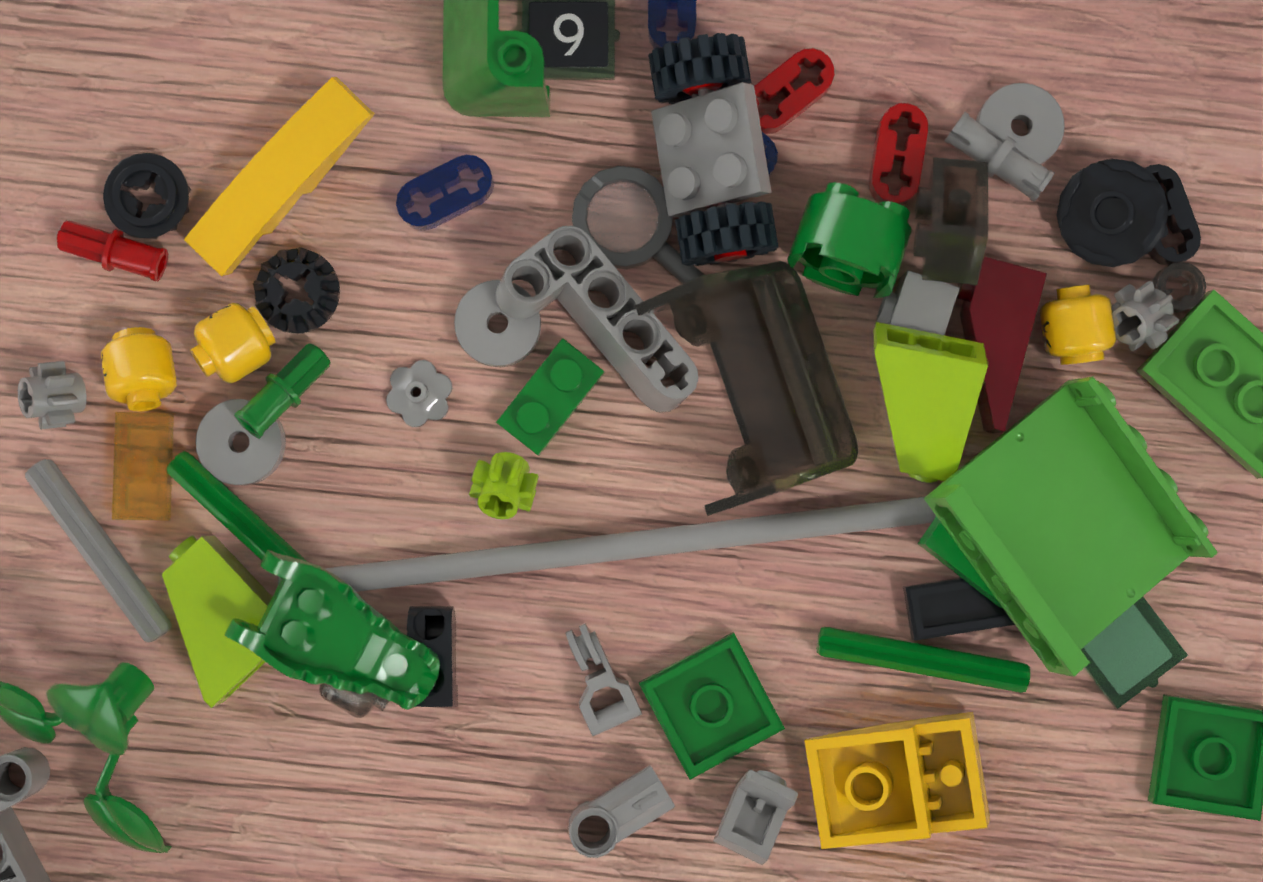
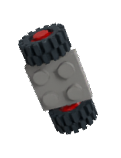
(711, 149)

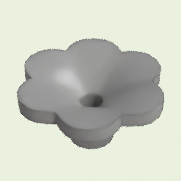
(432, 400)

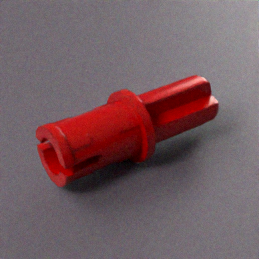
(112, 250)

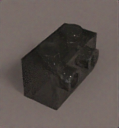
(954, 221)

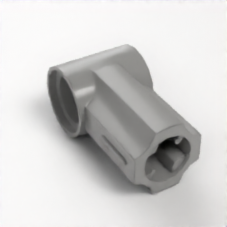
(625, 809)

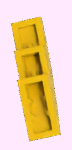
(279, 175)

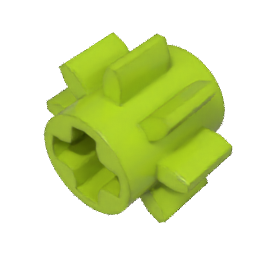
(503, 485)

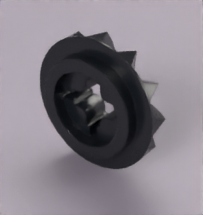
(138, 173)
(297, 315)

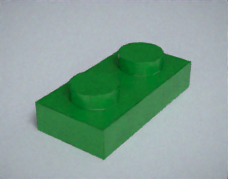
(550, 397)

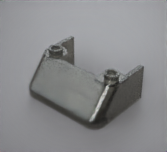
(772, 374)

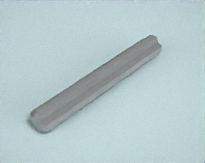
(98, 550)

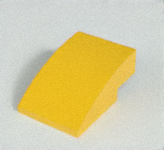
(897, 781)

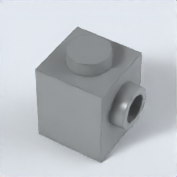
(919, 304)

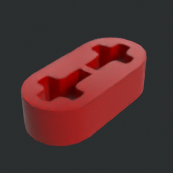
(796, 101)
(910, 158)

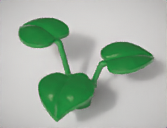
(105, 717)

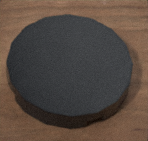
(1112, 213)

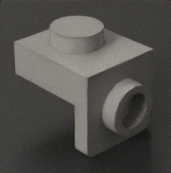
(755, 815)

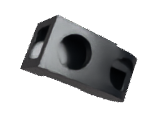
(437, 630)

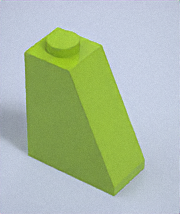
(929, 396)
(206, 593)

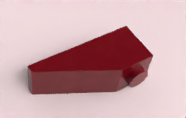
(1002, 317)

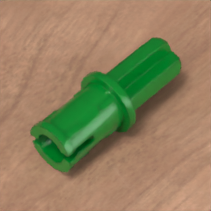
(283, 390)

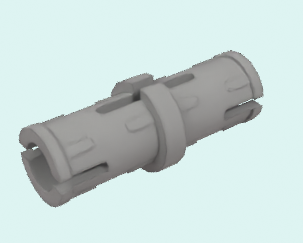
(1001, 156)

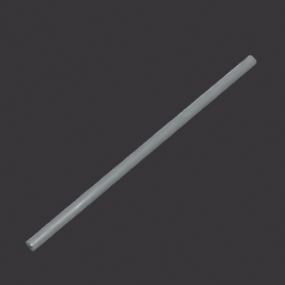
(635, 544)

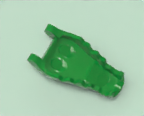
(330, 635)

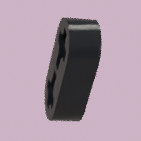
(1179, 219)

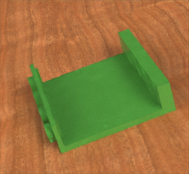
(1068, 521)

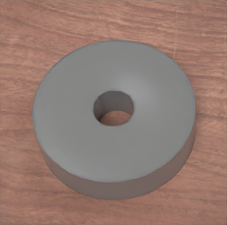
(1035, 109)
(488, 347)
(220, 458)

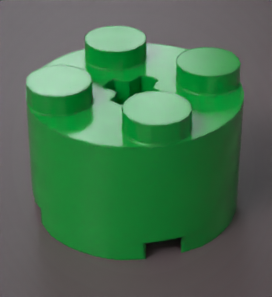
(851, 241)

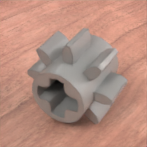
(1142, 316)
(52, 395)

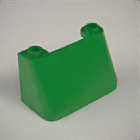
(490, 68)

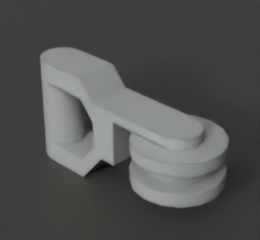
(587, 647)

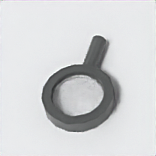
(629, 220)

